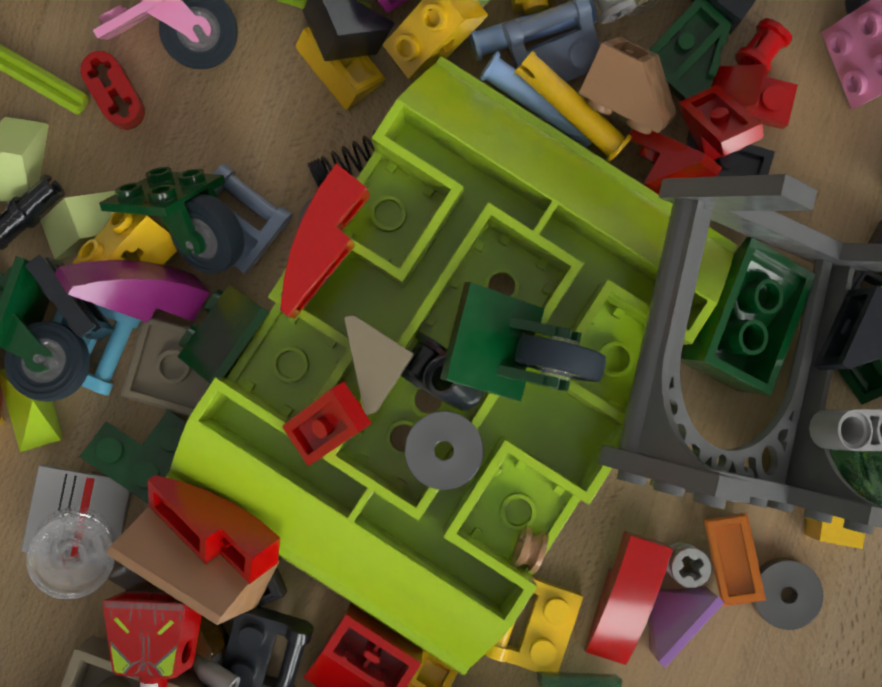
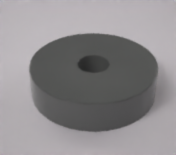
(448, 472)
(805, 598)

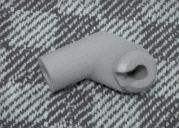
(212, 673)

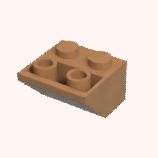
(631, 84)

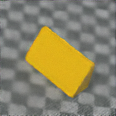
(345, 78)

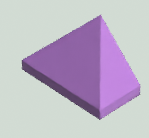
(678, 618)

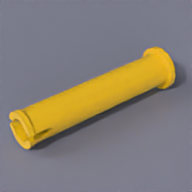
(572, 106)

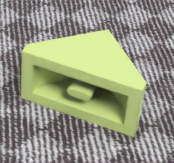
(20, 155)
(75, 223)

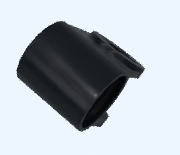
(425, 373)

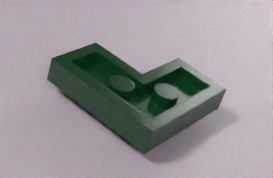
(131, 462)

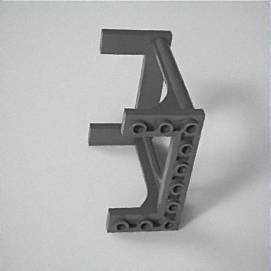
(650, 438)

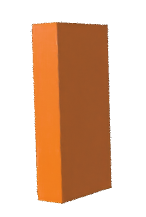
(734, 559)

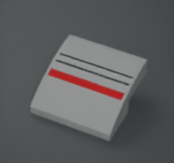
(65, 488)

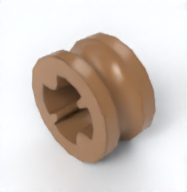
(530, 549)

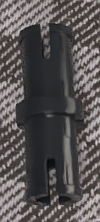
(28, 208)

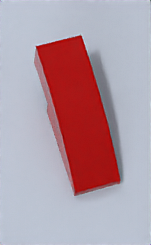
(320, 240)
(214, 526)
(628, 597)

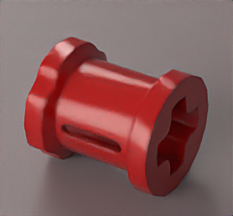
(765, 44)

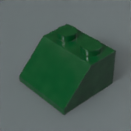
(222, 335)

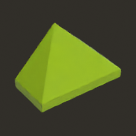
(32, 420)

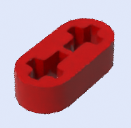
(120, 86)

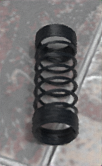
(318, 167)

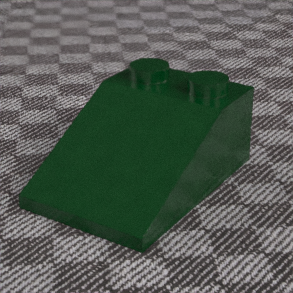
(752, 321)

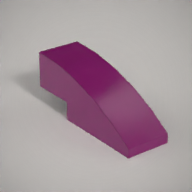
(134, 287)

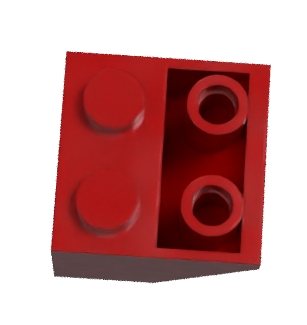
(364, 655)

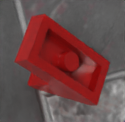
(762, 96)
(719, 123)
(671, 159)
(326, 423)

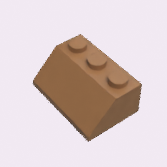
(168, 563)

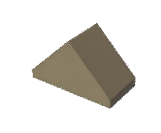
(376, 362)

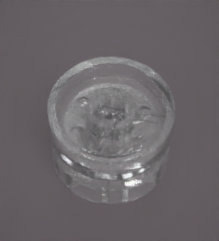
(67, 576)

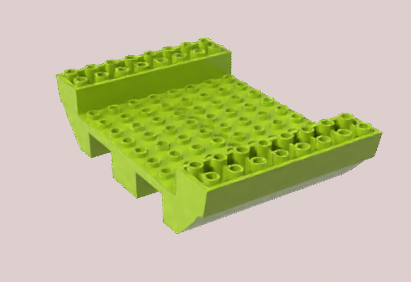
(456, 197)

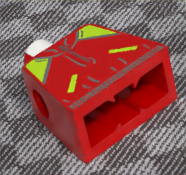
(150, 636)

